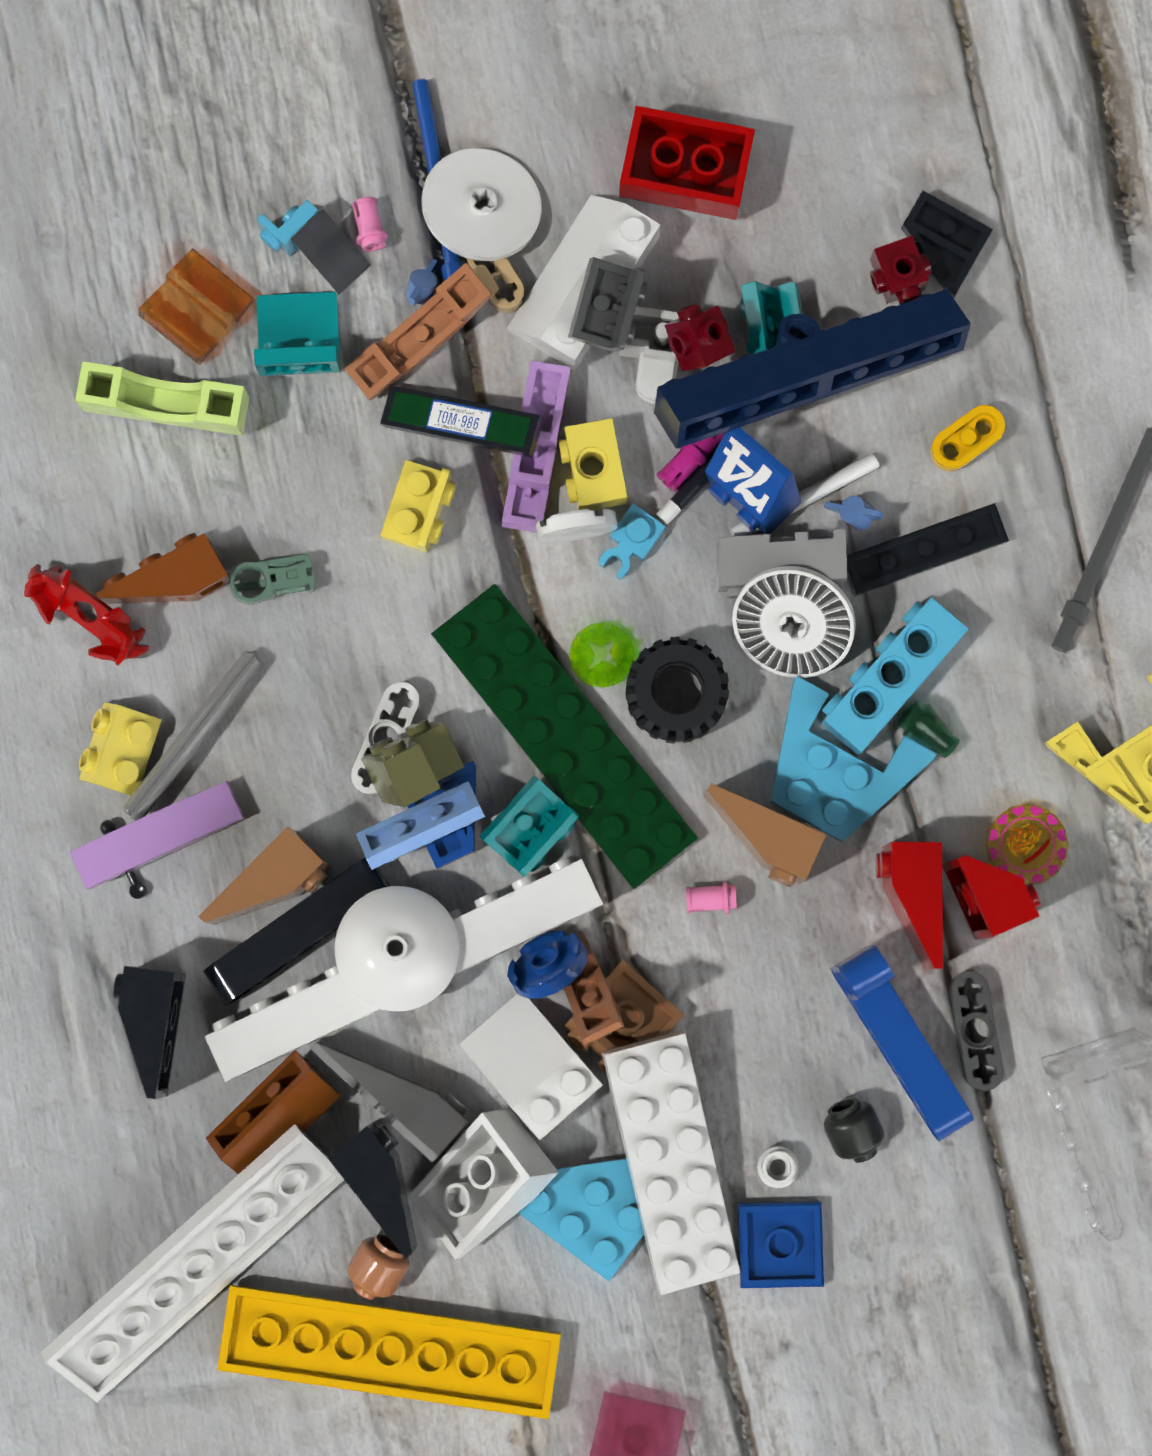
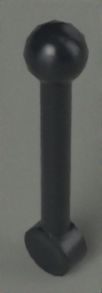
(137, 889)

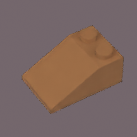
(772, 839)
(276, 875)

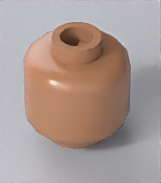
(377, 1268)

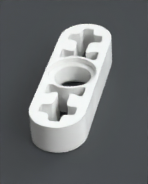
(388, 706)

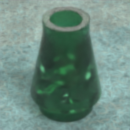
(928, 729)

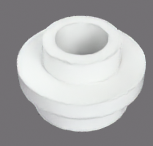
(791, 1167)

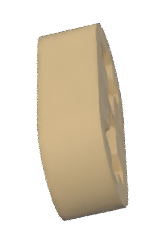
(509, 278)

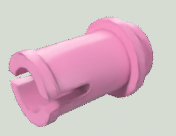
(369, 225)
(711, 898)

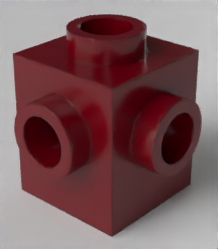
(899, 271)
(699, 336)

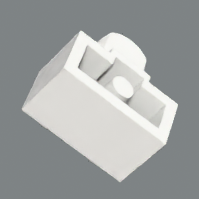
(652, 348)

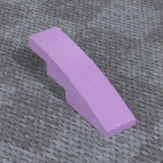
(530, 476)
(157, 835)

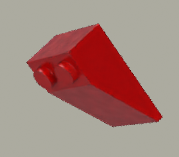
(915, 891)

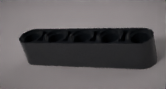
(291, 933)

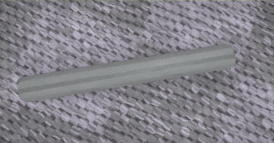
(192, 736)

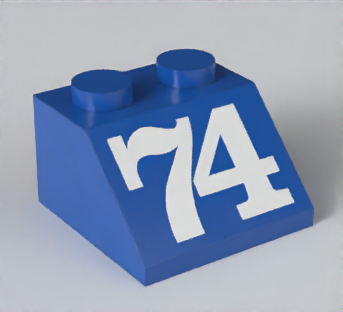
(752, 482)

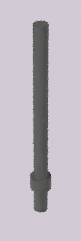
(1076, 610)

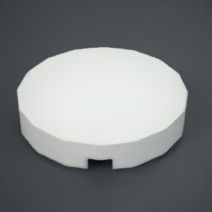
(576, 525)

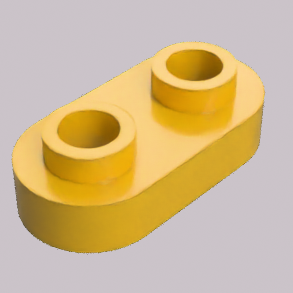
(966, 439)

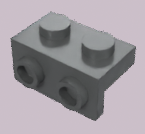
(608, 305)

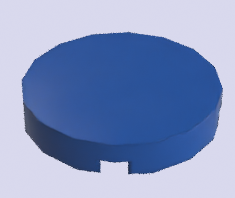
(547, 964)

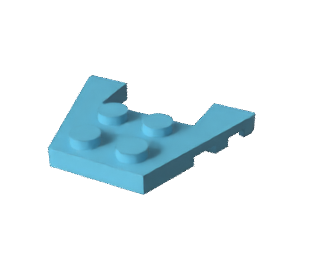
(829, 784)

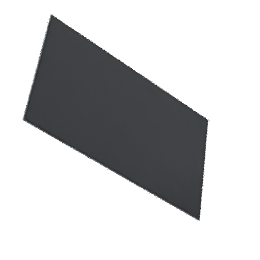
(330, 251)

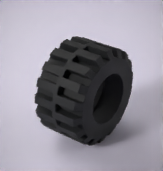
(685, 655)

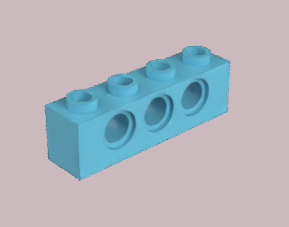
(942, 634)

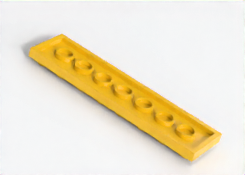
(389, 1351)

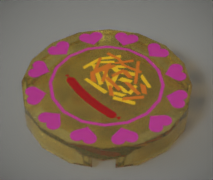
(1027, 843)

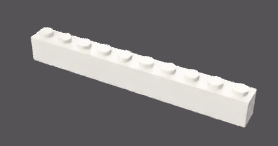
(330, 1005)

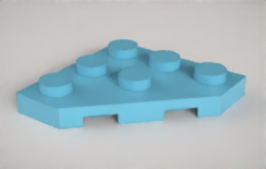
(590, 1213)

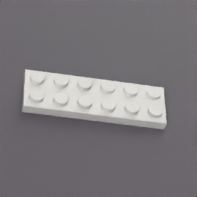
(671, 1162)

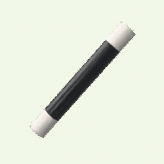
(684, 495)

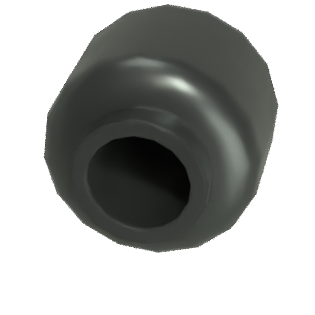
(853, 1129)

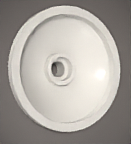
(428, 952)

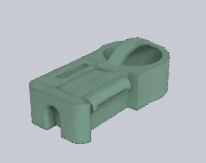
(281, 577)

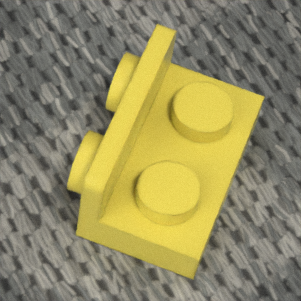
(417, 506)

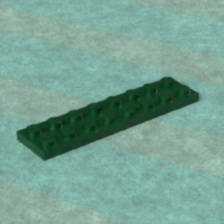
(564, 736)

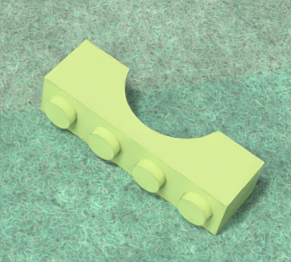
(138, 397)

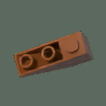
(178, 576)

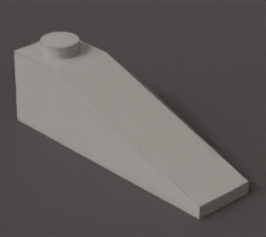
(415, 1110)

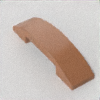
(420, 333)
(592, 1000)

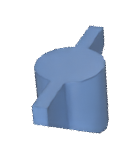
(422, 284)
(856, 512)

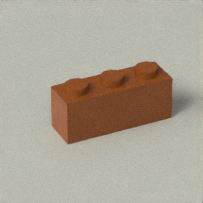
(288, 1096)

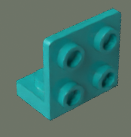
(297, 334)

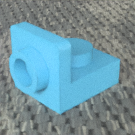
(291, 224)

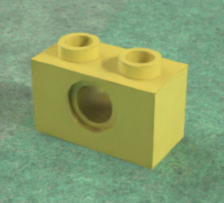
(593, 441)

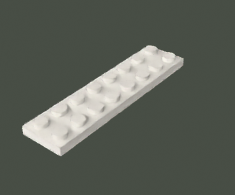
(193, 1264)

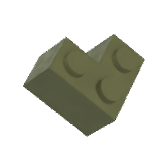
(412, 764)

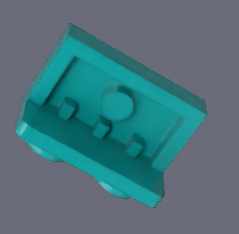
(765, 309)
(530, 827)

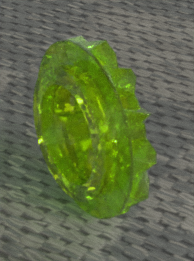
(602, 674)

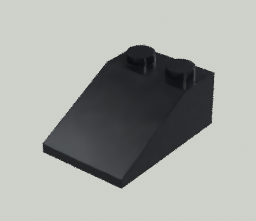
(150, 1015)
(377, 1179)

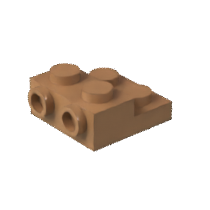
(642, 1010)

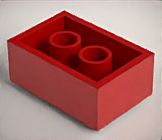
(686, 162)

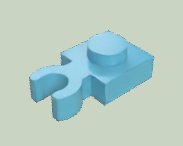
(635, 536)

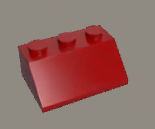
(990, 896)

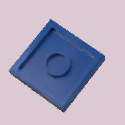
(780, 1244)

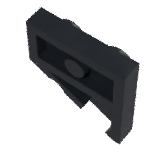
(947, 238)

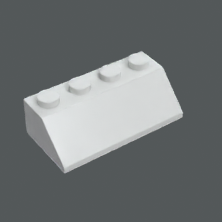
(602, 231)

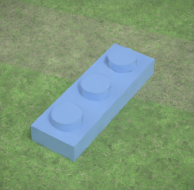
(420, 825)

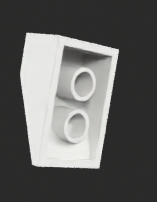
(531, 1065)
(482, 1181)

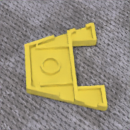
(1121, 773)

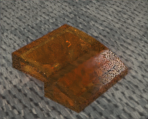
(195, 306)

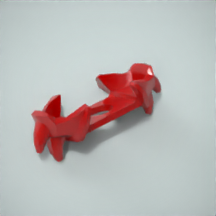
(58, 591)

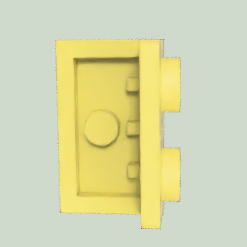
(118, 748)

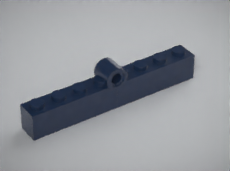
(810, 366)

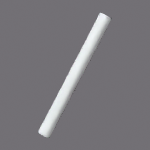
(824, 487)

